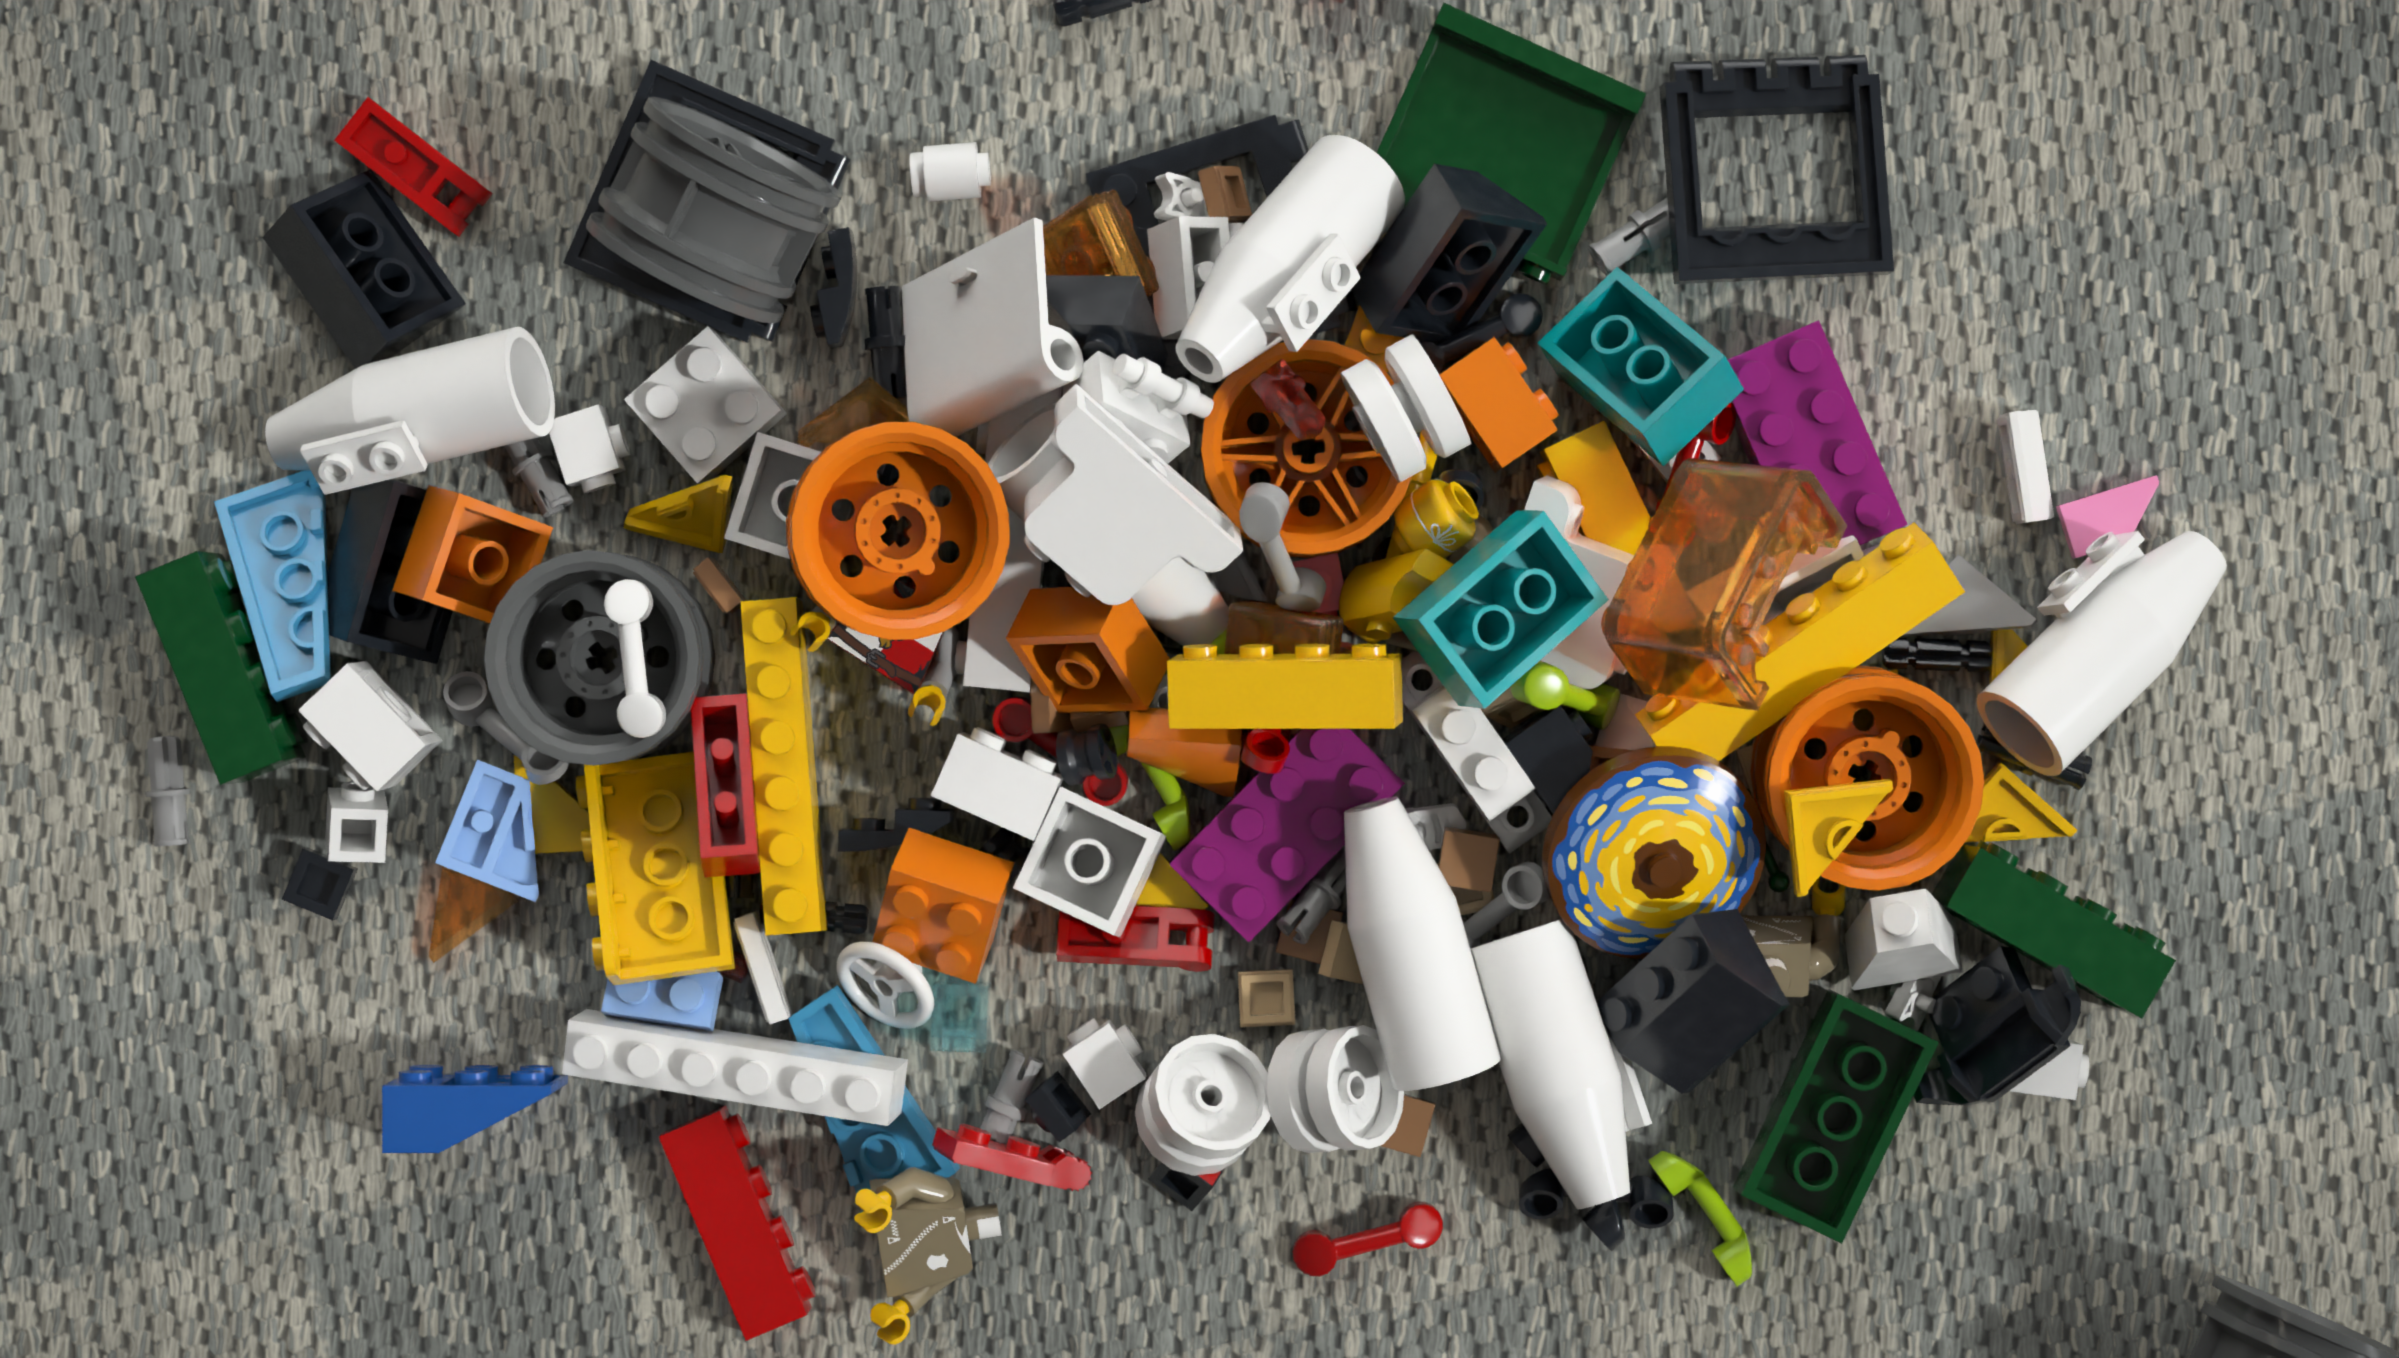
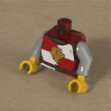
(916, 665)

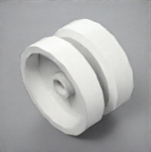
(1410, 406)
(1332, 1090)
(1203, 1104)

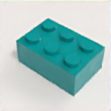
(1641, 366)
(1501, 608)

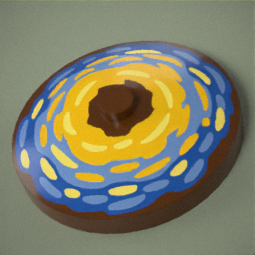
(1650, 846)

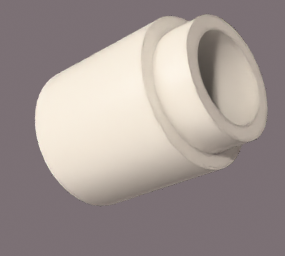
(949, 172)

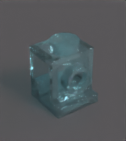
(953, 1033)

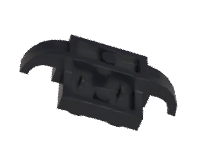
(1997, 1030)

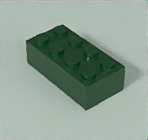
(219, 667)
(2045, 926)
(1835, 1116)

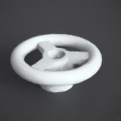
(887, 979)

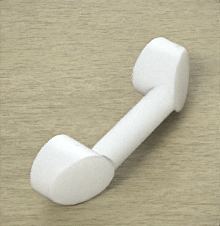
(639, 712)

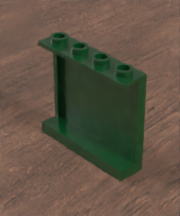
(1517, 118)

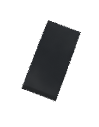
(836, 304)
(870, 833)

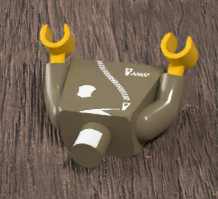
(1801, 946)
(920, 1240)

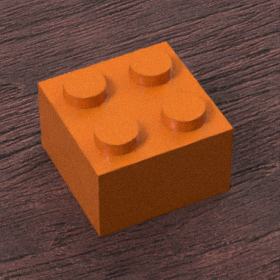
(1498, 404)
(468, 553)
(1087, 651)
(943, 904)

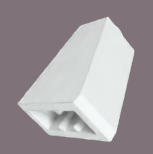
(1901, 940)

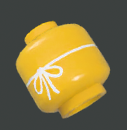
(1435, 518)

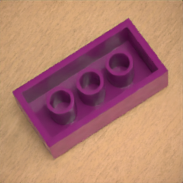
(1804, 418)
(1283, 827)

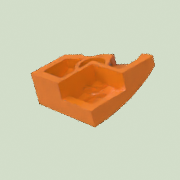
(1196, 755)

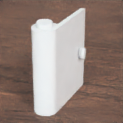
(984, 335)

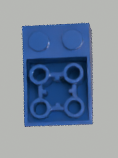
(435, 1110)

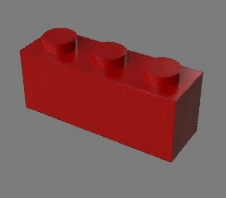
(725, 786)

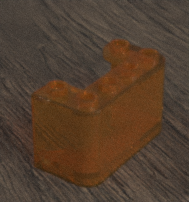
(1709, 575)

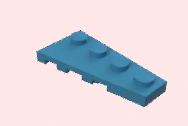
(282, 572)
(869, 1148)

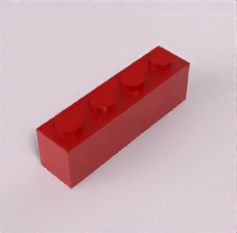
(736, 1222)

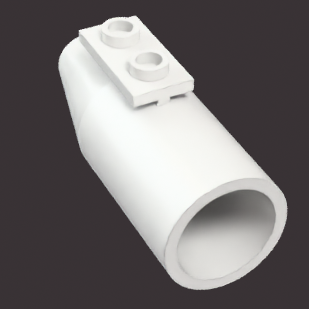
(1292, 258)
(417, 411)
(1175, 601)
(2112, 637)
(1413, 952)
(1560, 1060)

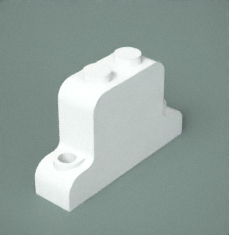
(1118, 509)
(1585, 652)
(1475, 757)

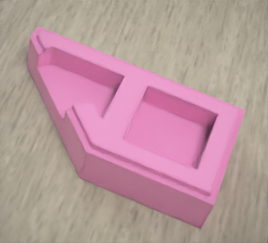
(2105, 512)

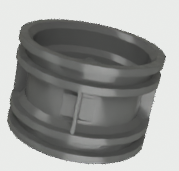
(713, 211)
(533, 620)
(2264, 1326)

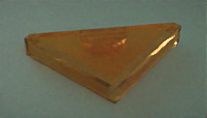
(860, 408)
(463, 910)

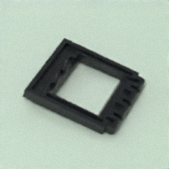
(660, 81)
(1273, 151)
(1782, 249)

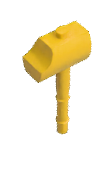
(1384, 587)

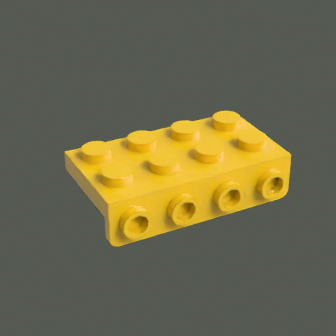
(648, 872)

